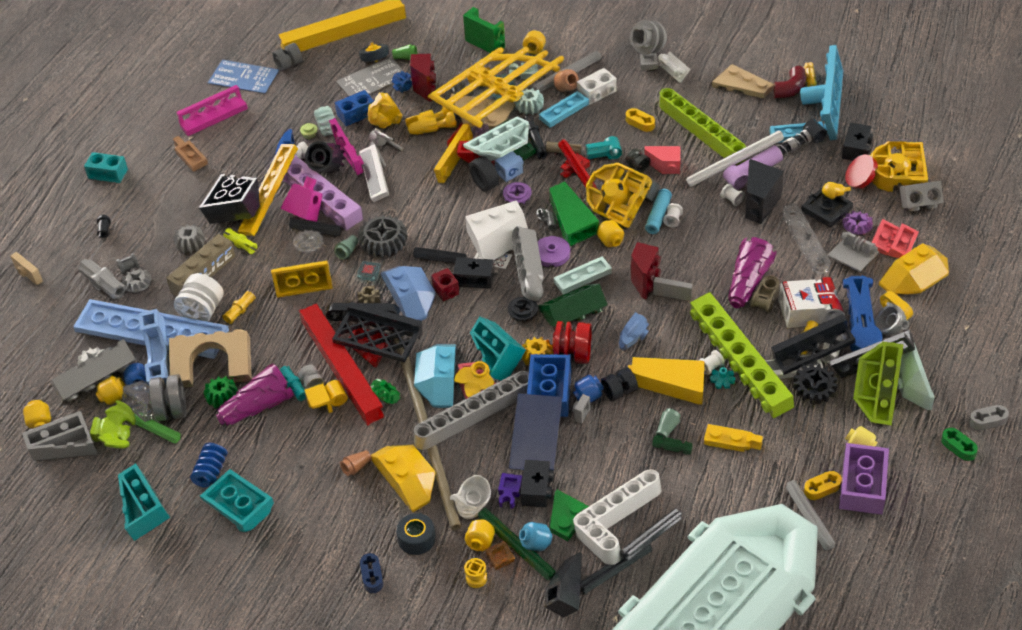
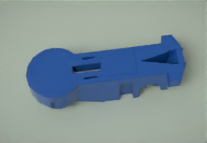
(861, 312)

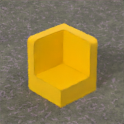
(317, 397)

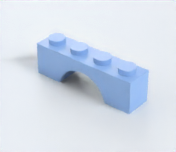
(154, 334)

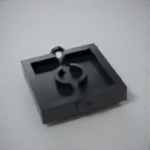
(825, 209)

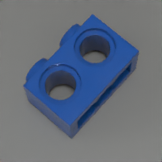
(353, 107)

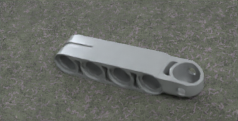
(528, 262)

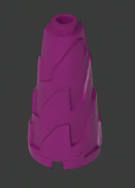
(751, 265)
(262, 392)

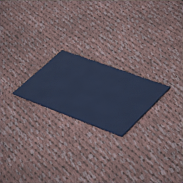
(535, 430)

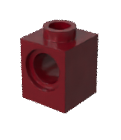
(445, 284)

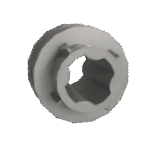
(648, 37)

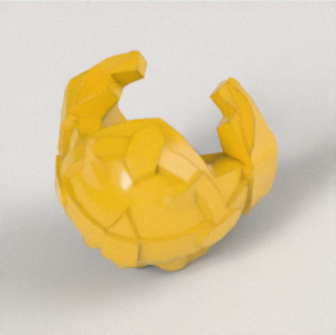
(384, 111)

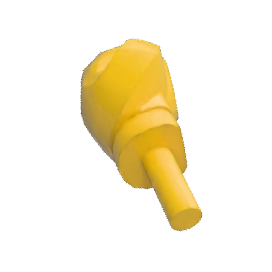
(833, 190)

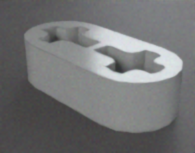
(989, 418)

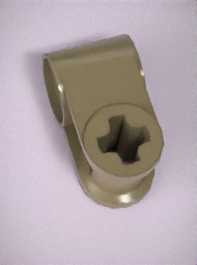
(766, 293)

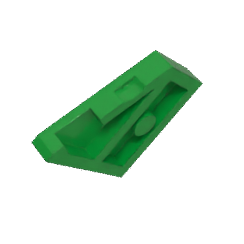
(563, 515)

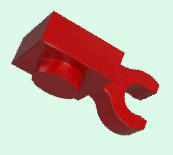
(568, 170)

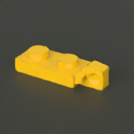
(731, 438)

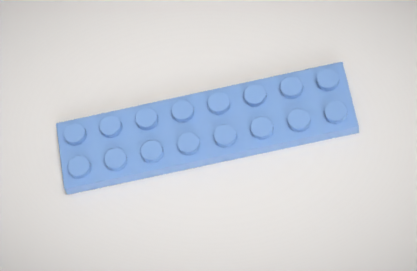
(122, 323)

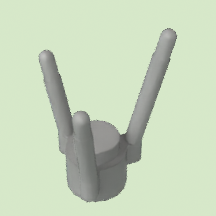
(380, 139)

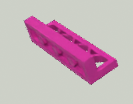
(211, 114)

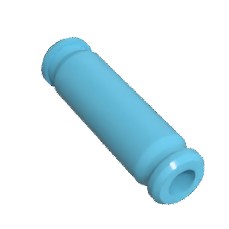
(658, 211)

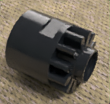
(324, 157)

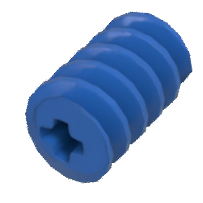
(208, 464)

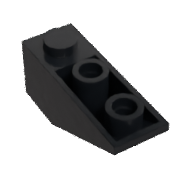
(563, 590)

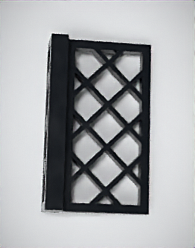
(382, 321)

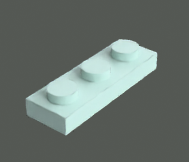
(582, 275)

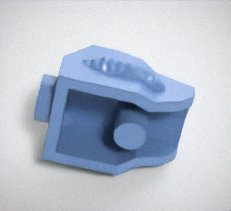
(633, 331)

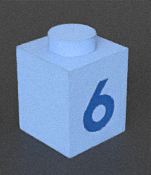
(509, 166)

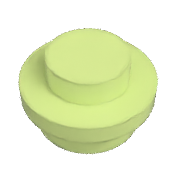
(309, 130)

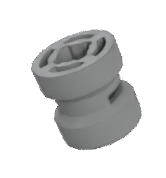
(310, 376)

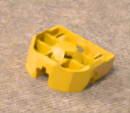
(908, 154)
(617, 198)

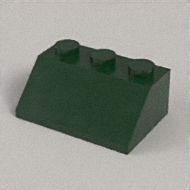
(574, 305)

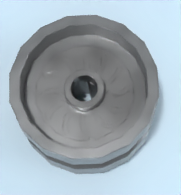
(167, 397)

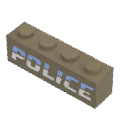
(205, 261)

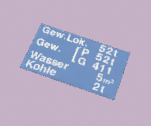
(244, 76)

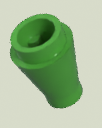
(404, 52)

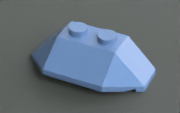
(410, 290)

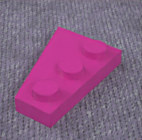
(350, 152)

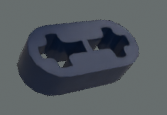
(375, 572)

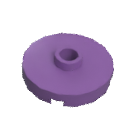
(553, 251)

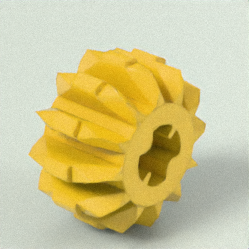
(536, 346)

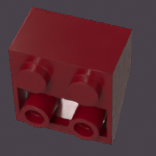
(423, 74)
(644, 268)

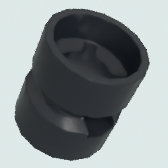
(621, 383)

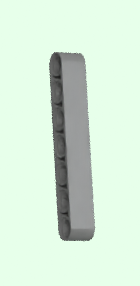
(470, 411)

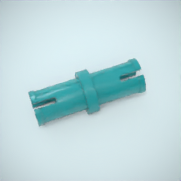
(294, 383)

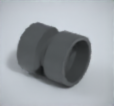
(288, 56)

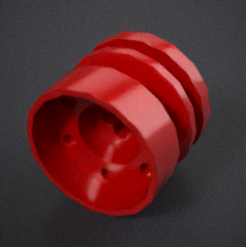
(573, 342)

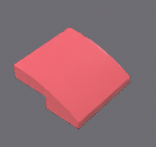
(894, 240)

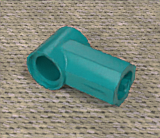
(609, 148)

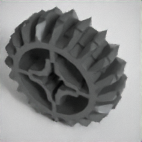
(382, 236)

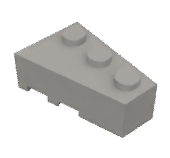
(60, 439)

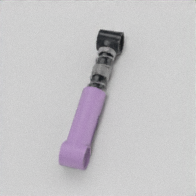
(811, 132)

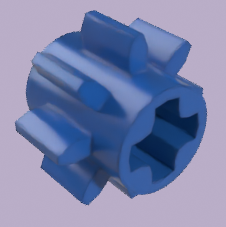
(402, 81)

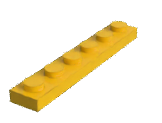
(269, 187)

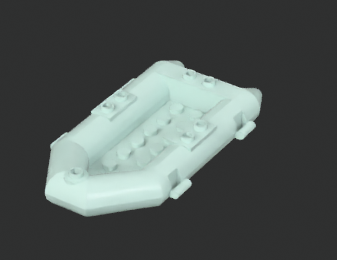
(735, 576)

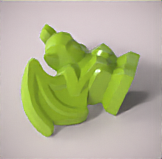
(110, 429)

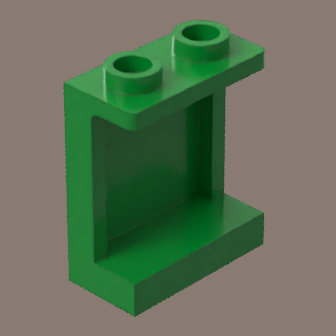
(482, 33)

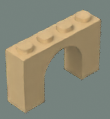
(185, 350)

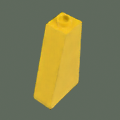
(670, 377)

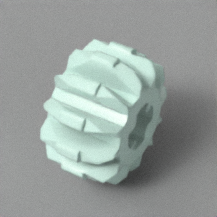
(530, 102)
(322, 117)

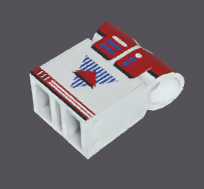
(809, 301)

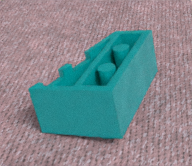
(497, 348)
(140, 503)

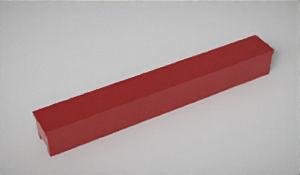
(342, 364)

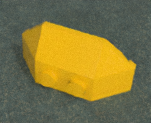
(916, 271)
(406, 473)

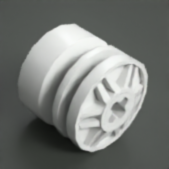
(198, 297)

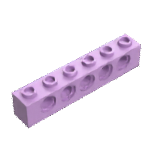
(333, 203)

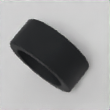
(483, 173)

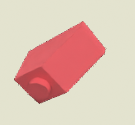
(664, 158)

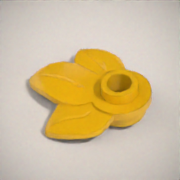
(474, 382)

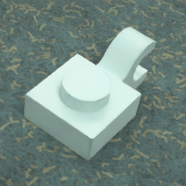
(525, 75)

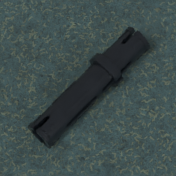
(536, 139)

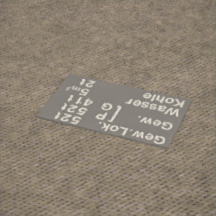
(370, 78)

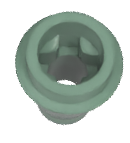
(345, 248)
(668, 422)

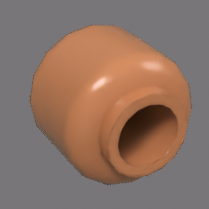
(566, 80)

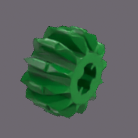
(219, 391)

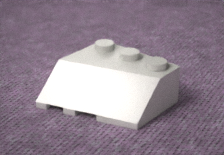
(493, 229)

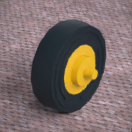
(374, 52)

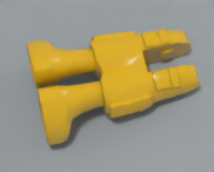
(430, 122)

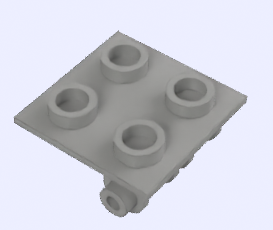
(854, 252)

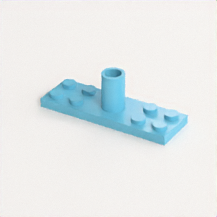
(828, 93)

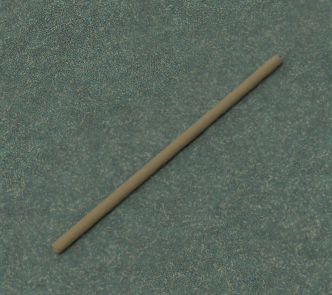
(433, 451)

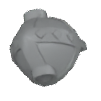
(895, 321)

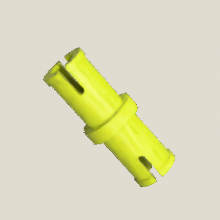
(240, 241)

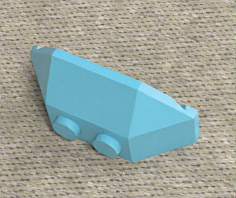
(436, 374)

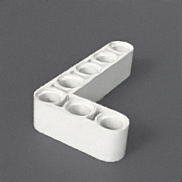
(594, 521)

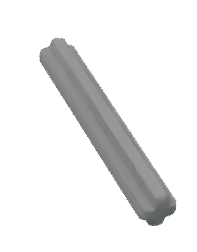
(810, 514)

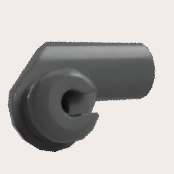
(548, 217)

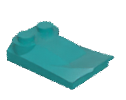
(238, 501)

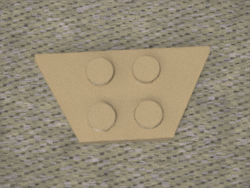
(494, 118)

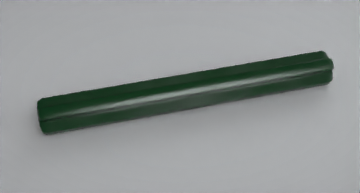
(514, 542)

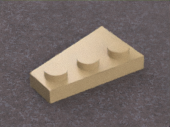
(744, 81)

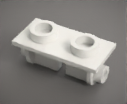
(673, 66)

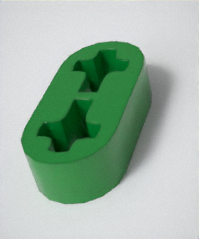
(959, 444)

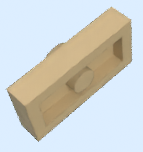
(26, 269)

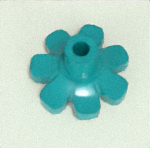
(722, 377)

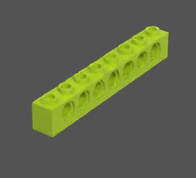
(741, 355)

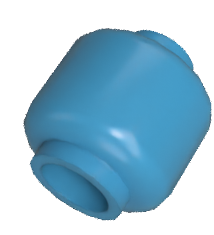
(535, 536)

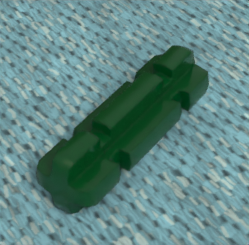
(672, 444)

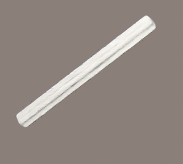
(735, 158)

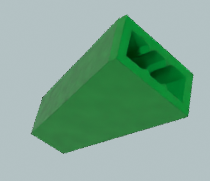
(572, 215)

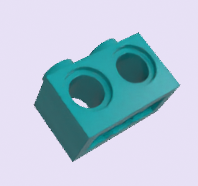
(106, 167)

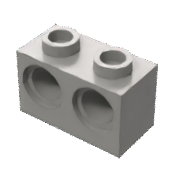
(921, 192)

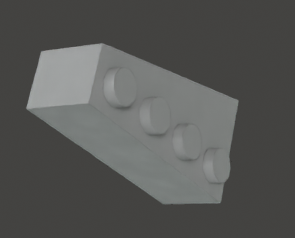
(92, 371)

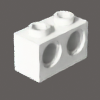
(597, 85)

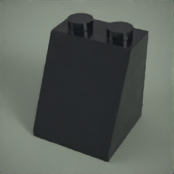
(763, 190)

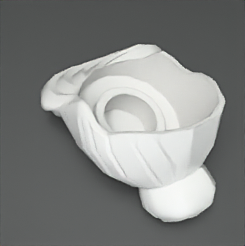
(472, 496)

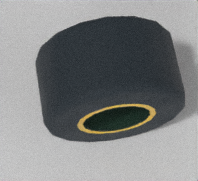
(416, 533)

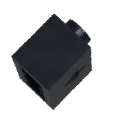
(857, 141)
(474, 272)
(535, 483)

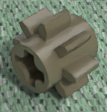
(369, 295)

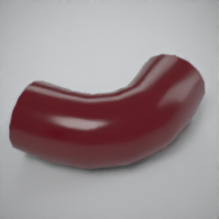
(793, 86)

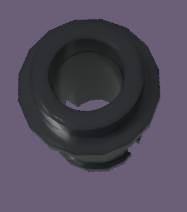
(103, 226)

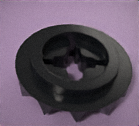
(519, 304)

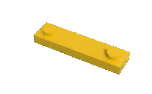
(449, 159)

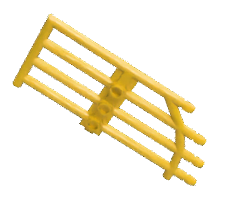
(495, 84)

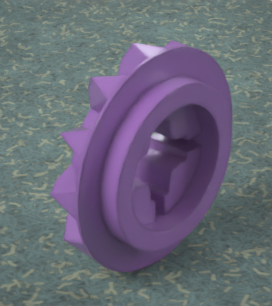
(523, 189)
(863, 227)

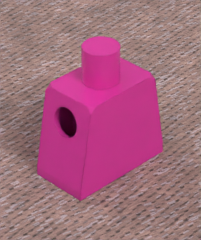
(303, 200)

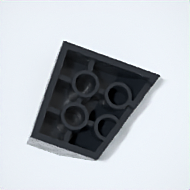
(231, 199)

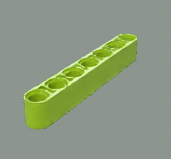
(699, 124)

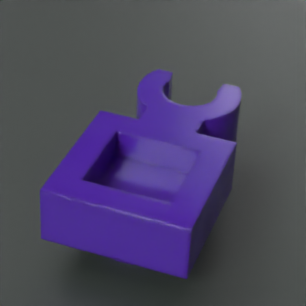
(509, 487)

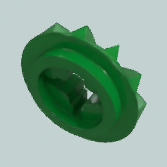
(385, 391)

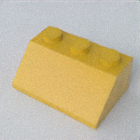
(302, 278)

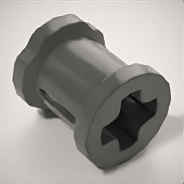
(127, 263)

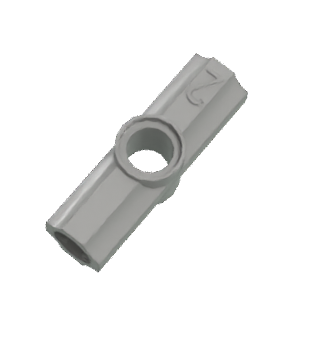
(102, 278)

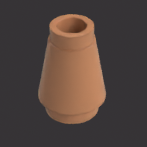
(355, 462)

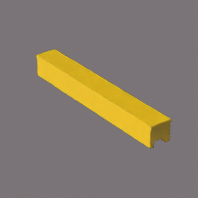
(344, 25)

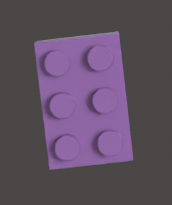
(864, 478)

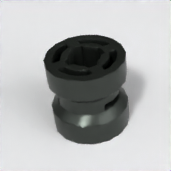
(636, 159)

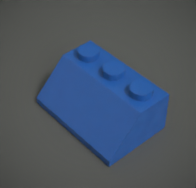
(551, 377)

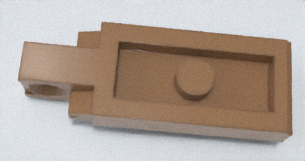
(189, 154)

